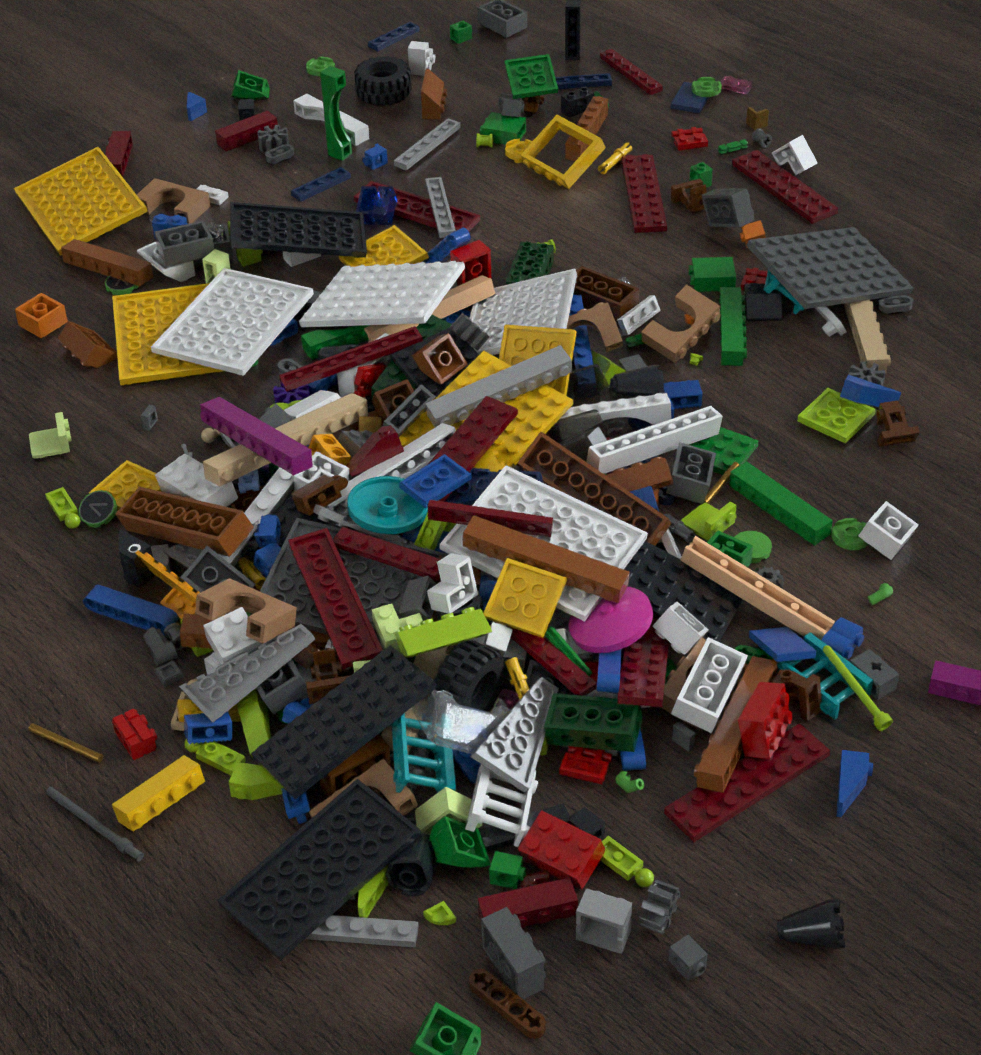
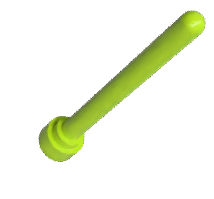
(881, 719)

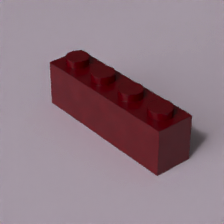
(244, 130)
(119, 149)
(534, 903)

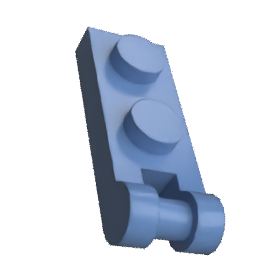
(249, 482)

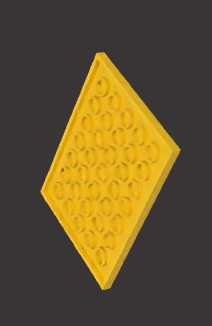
(80, 199)
(140, 323)
(536, 411)

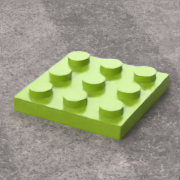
(836, 415)

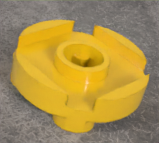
(515, 148)

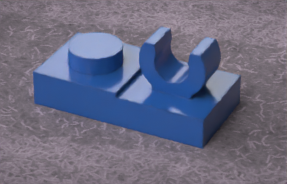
(296, 807)

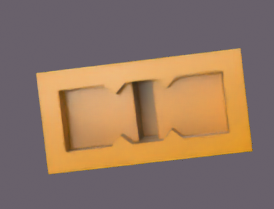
(330, 447)

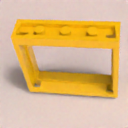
(558, 123)

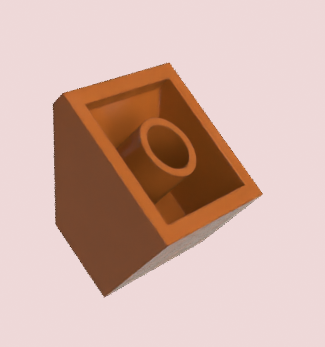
(440, 359)

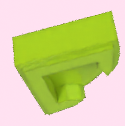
(440, 914)

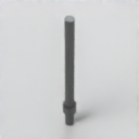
(122, 844)

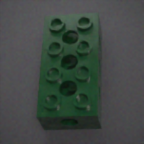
(531, 265)
(592, 723)

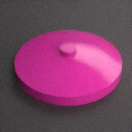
(613, 624)

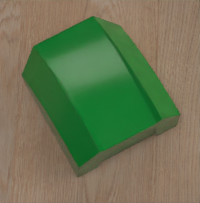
(250, 87)
(457, 845)
(446, 1034)

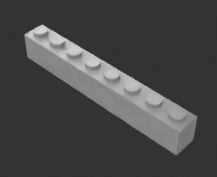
(500, 386)

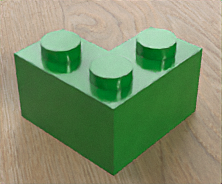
(732, 547)

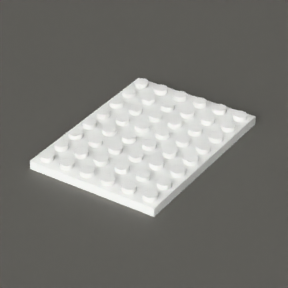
(383, 294)
(531, 302)
(232, 321)
(574, 528)

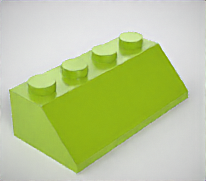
(442, 633)

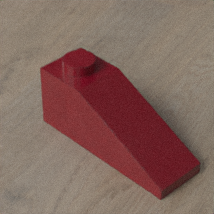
(377, 449)

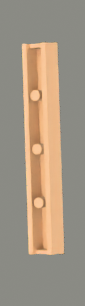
(453, 301)
(755, 589)

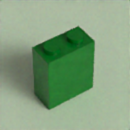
(503, 127)
(712, 273)

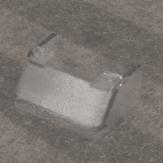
(454, 724)

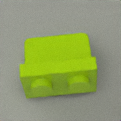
(707, 519)

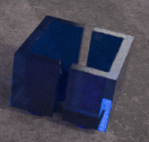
(377, 208)

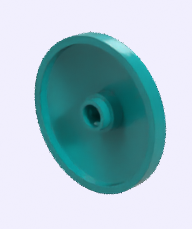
(384, 507)

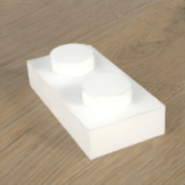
(216, 196)

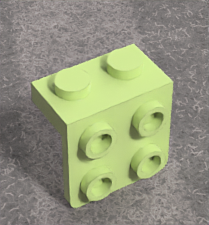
(51, 441)

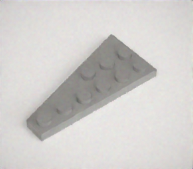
(345, 521)
(242, 674)
(518, 739)

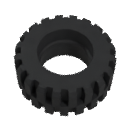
(383, 80)
(472, 675)

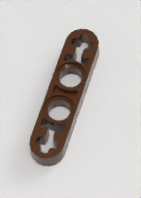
(504, 1005)

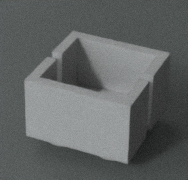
(603, 920)

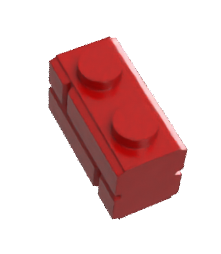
(134, 733)

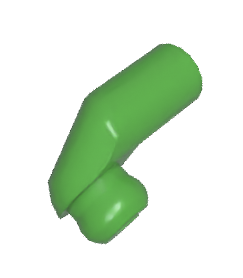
(884, 592)
(628, 786)

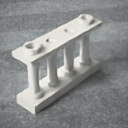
(481, 801)

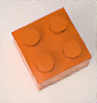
(41, 315)

